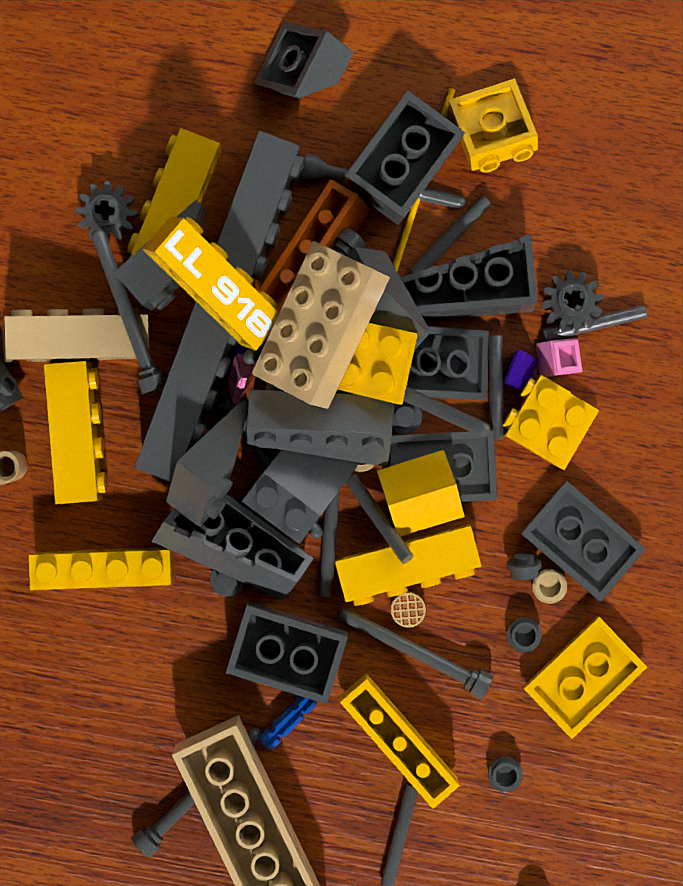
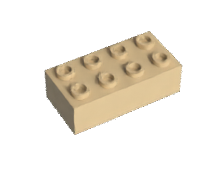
(320, 325)

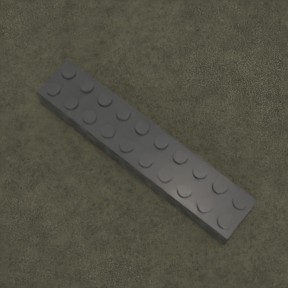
(205, 344)

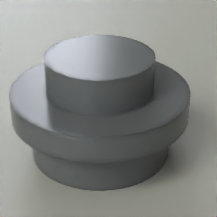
(406, 418)
(523, 566)
(224, 584)
(524, 634)
(505, 774)

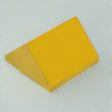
(421, 493)

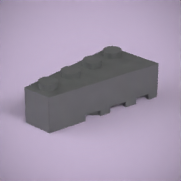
(478, 284)
(349, 430)
(238, 547)

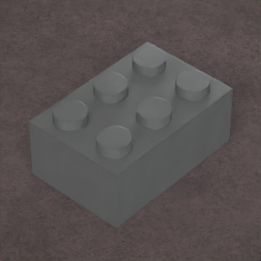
(403, 157)
(287, 652)

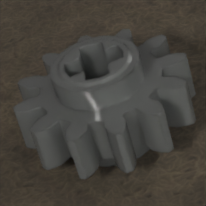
(98, 201)
(584, 306)

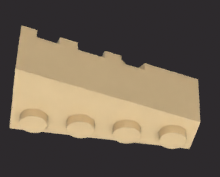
(68, 336)

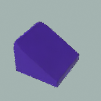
(519, 369)

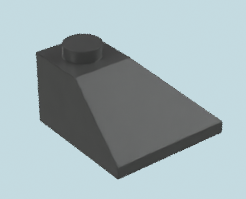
(303, 61)

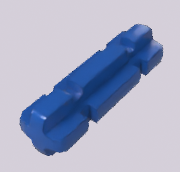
(286, 721)

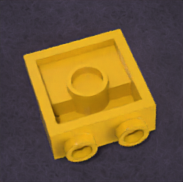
(494, 126)
(549, 421)

